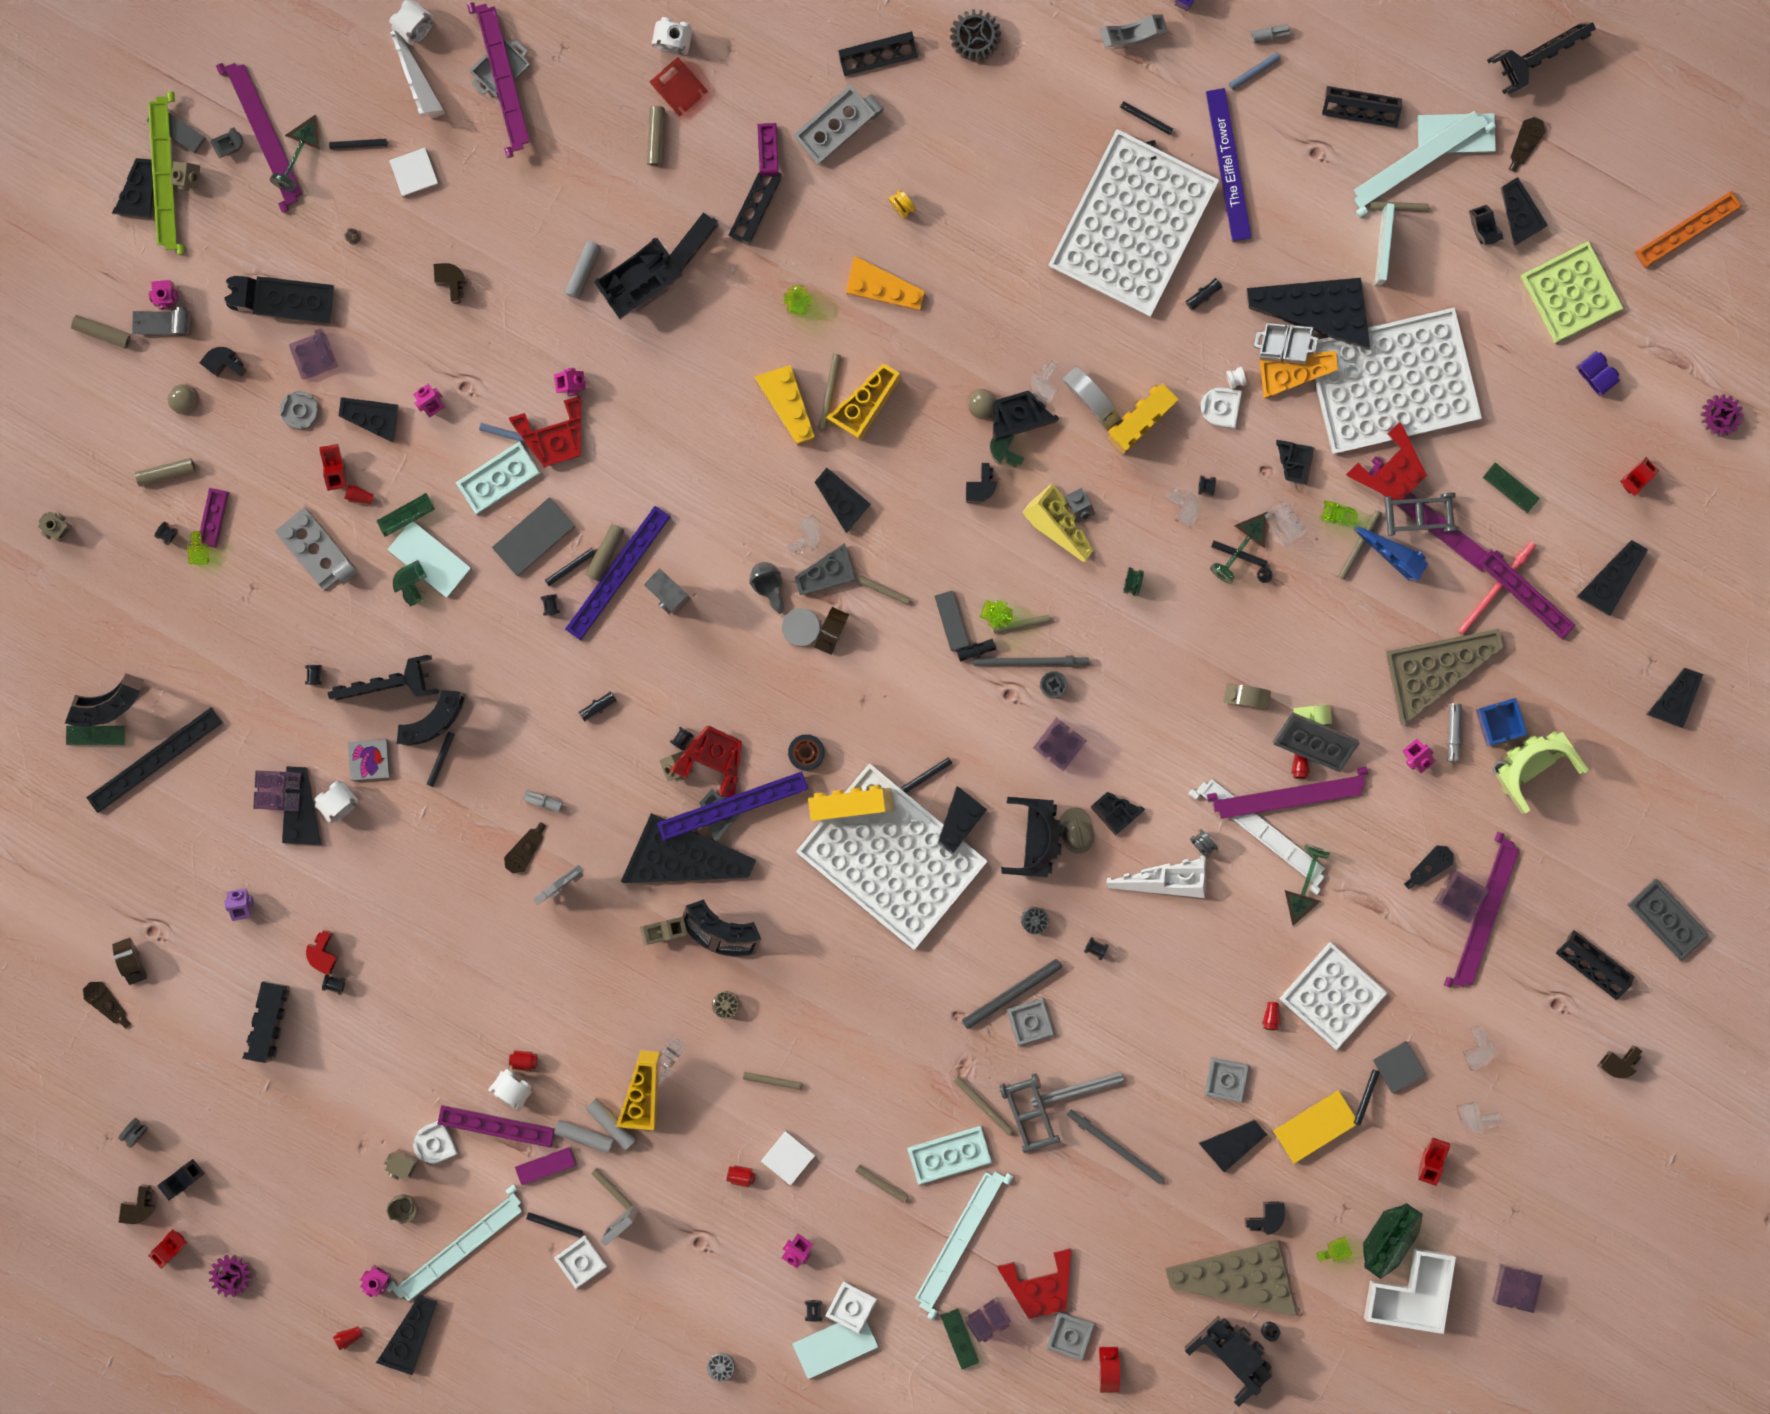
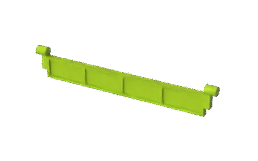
(162, 173)

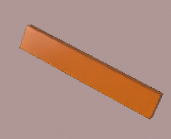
(1688, 229)

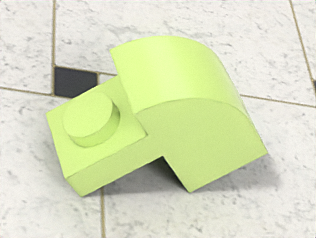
(1319, 714)

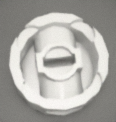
(411, 22)
(665, 43)
(336, 802)
(511, 1090)

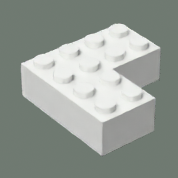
(1422, 1302)

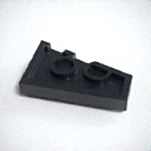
(138, 191)
(1521, 211)
(371, 415)
(842, 499)
(1677, 699)
(960, 820)

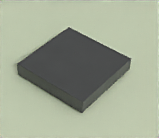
(1399, 1067)

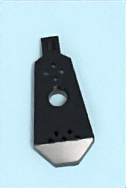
(1436, 863)

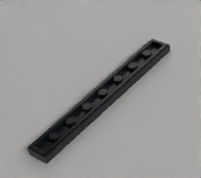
(154, 760)

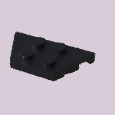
(1019, 414)

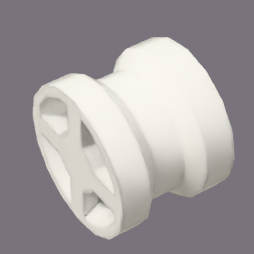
(1236, 378)

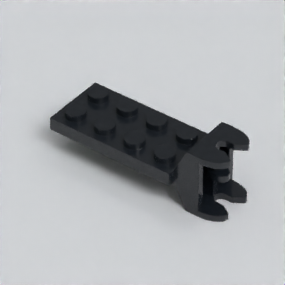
(1517, 66)
(281, 298)
(412, 678)

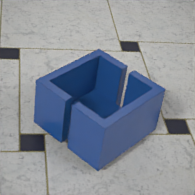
(1501, 722)

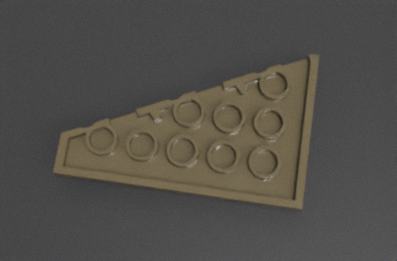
(1431, 669)
(1243, 1276)

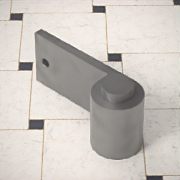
(162, 323)

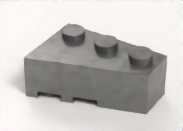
(667, 591)

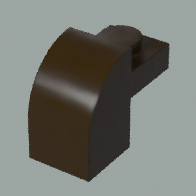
(450, 275)
(831, 630)
(128, 961)
(1618, 1067)
(137, 1212)

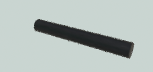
(1145, 117)
(358, 143)
(1243, 555)
(569, 567)
(440, 759)
(926, 775)
(1366, 1097)
(554, 1225)

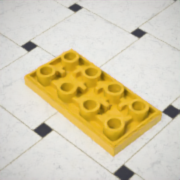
(1315, 1126)

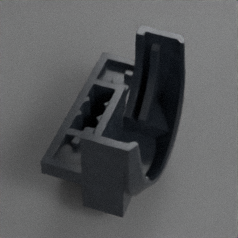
(638, 279)
(1041, 837)
(1238, 1353)

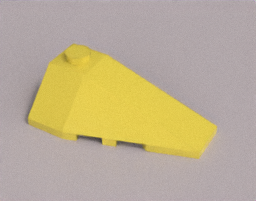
(1052, 518)

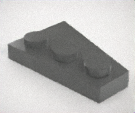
(826, 573)

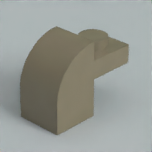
(1247, 696)
(663, 931)

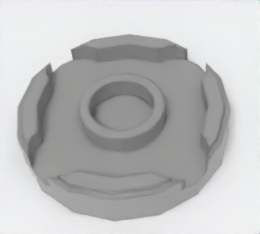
(299, 410)
(800, 627)

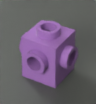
(239, 904)

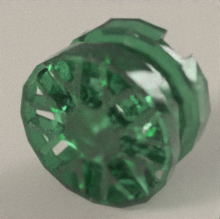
(1133, 581)

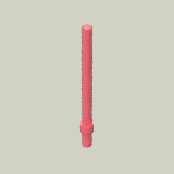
(1520, 559)

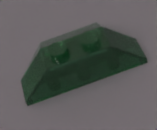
(1391, 1239)

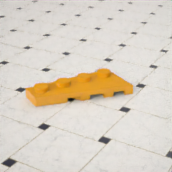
(879, 285)
(1284, 376)

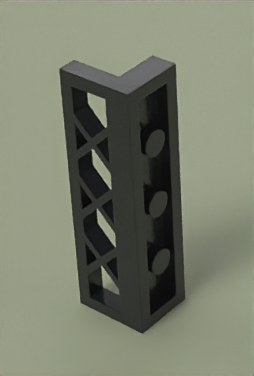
(877, 46)
(1362, 100)
(759, 211)
(693, 241)
(1598, 962)

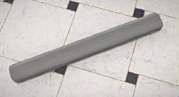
(1079, 1089)

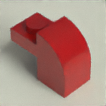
(334, 467)
(1639, 476)
(318, 957)
(1432, 1161)
(168, 1248)
(1109, 1370)

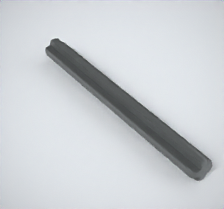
(1012, 993)

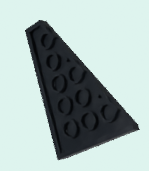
(1327, 306)
(683, 858)

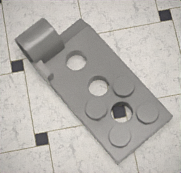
(864, 112)
(341, 567)

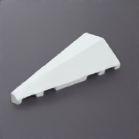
(422, 92)
(1179, 879)

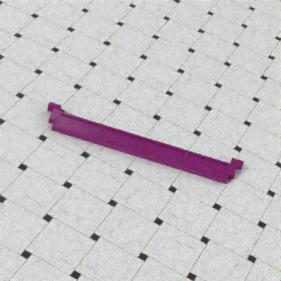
(502, 77)
(261, 126)
(1456, 540)
(1289, 796)
(1485, 914)

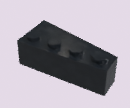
(266, 1022)

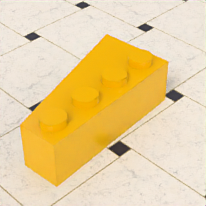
(784, 396)
(863, 406)
(1142, 418)
(850, 804)
(641, 1099)

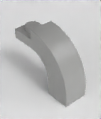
(1134, 33)
(1092, 397)

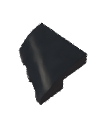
(1295, 461)
(1115, 812)

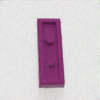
(768, 149)
(213, 516)
(545, 1165)

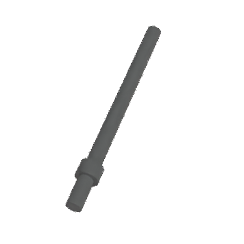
(1069, 661)
(1084, 1124)

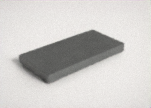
(533, 536)
(1316, 742)
(1668, 919)

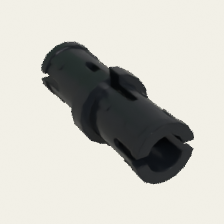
(1204, 294)
(976, 650)
(597, 706)

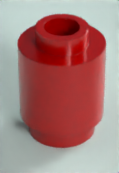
(523, 1060)
(740, 1176)

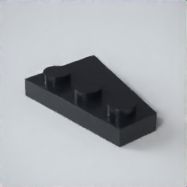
(1233, 1144)

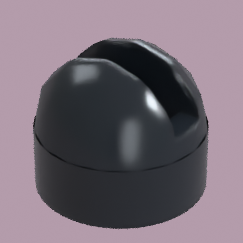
(1264, 578)

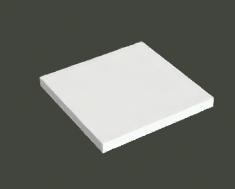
(1333, 996)

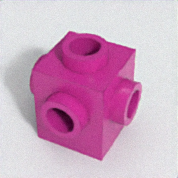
(161, 288)
(570, 382)
(428, 400)
(1419, 756)
(797, 1251)
(379, 1276)

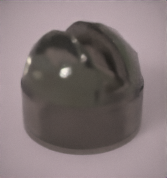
(355, 239)

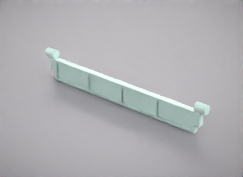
(1419, 158)
(959, 1239)
(459, 1248)

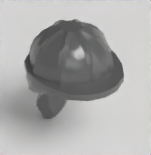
(767, 582)

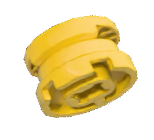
(901, 203)

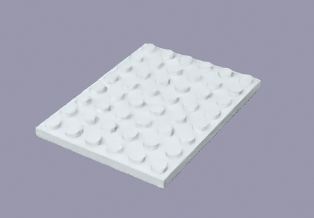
(1133, 223)
(1408, 376)
(892, 862)

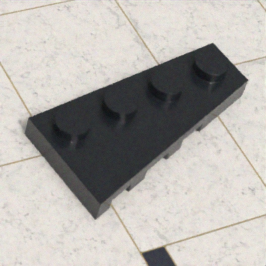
(1613, 579)
(301, 825)
(407, 1342)

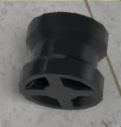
(1206, 485)
(166, 533)

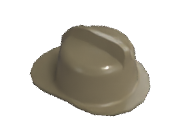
(1077, 830)

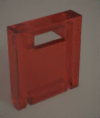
(680, 89)

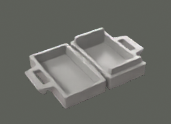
(483, 71)
(1286, 343)
(554, 889)

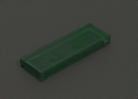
(1510, 487)
(405, 514)
(95, 735)
(959, 1338)

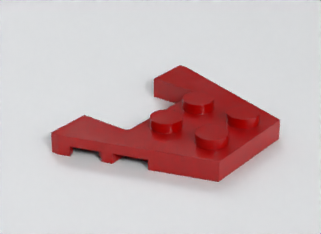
(555, 442)
(1399, 474)
(714, 751)
(1043, 1293)

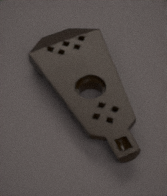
(1529, 136)
(521, 855)
(101, 998)

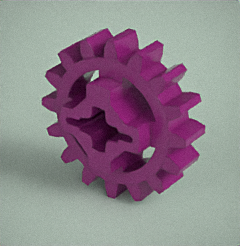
(1723, 422)
(229, 1268)

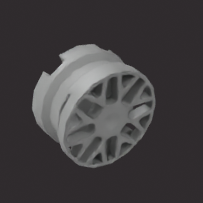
(720, 1367)

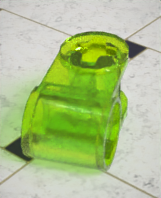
(1337, 513)

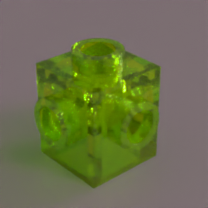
(800, 306)
(996, 613)

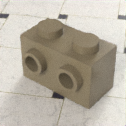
(400, 1165)

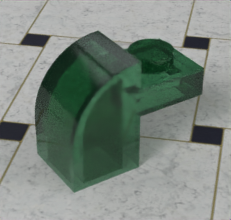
(1000, 450)
(405, 580)

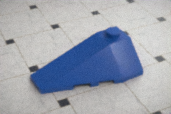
(1405, 560)

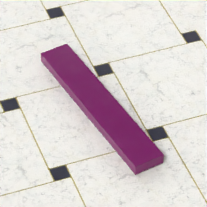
(1526, 594)
(496, 1126)

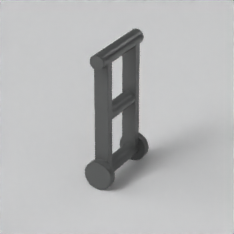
(1445, 497)
(1035, 1083)

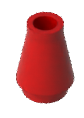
(358, 495)
(1300, 767)
(1272, 1017)
(347, 1337)

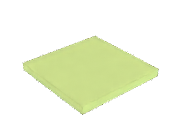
(1571, 292)

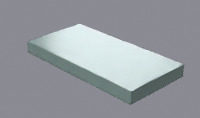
(1479, 142)
(1384, 244)
(498, 478)
(440, 565)
(949, 1155)
(832, 1347)

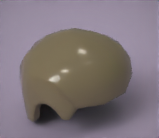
(182, 399)
(981, 403)
(402, 1208)

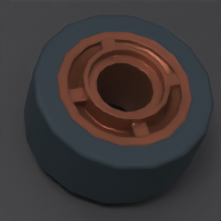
(798, 744)

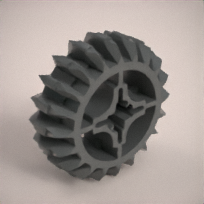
(981, 39)

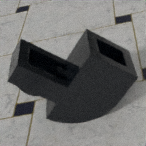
(1485, 226)
(219, 358)
(981, 491)
(181, 1179)
(1272, 1218)

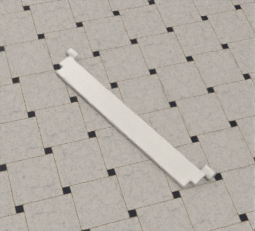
(1267, 835)

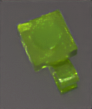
(197, 551)
(1337, 1250)

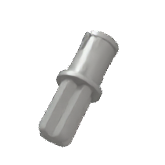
(1270, 33)
(542, 801)

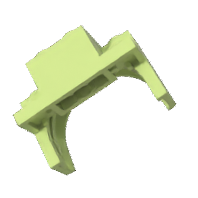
(1531, 760)

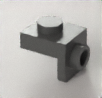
(227, 143)
(1080, 505)

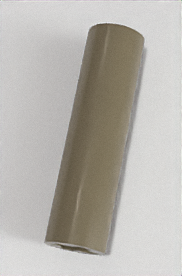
(655, 136)
(101, 331)
(165, 472)
(604, 552)

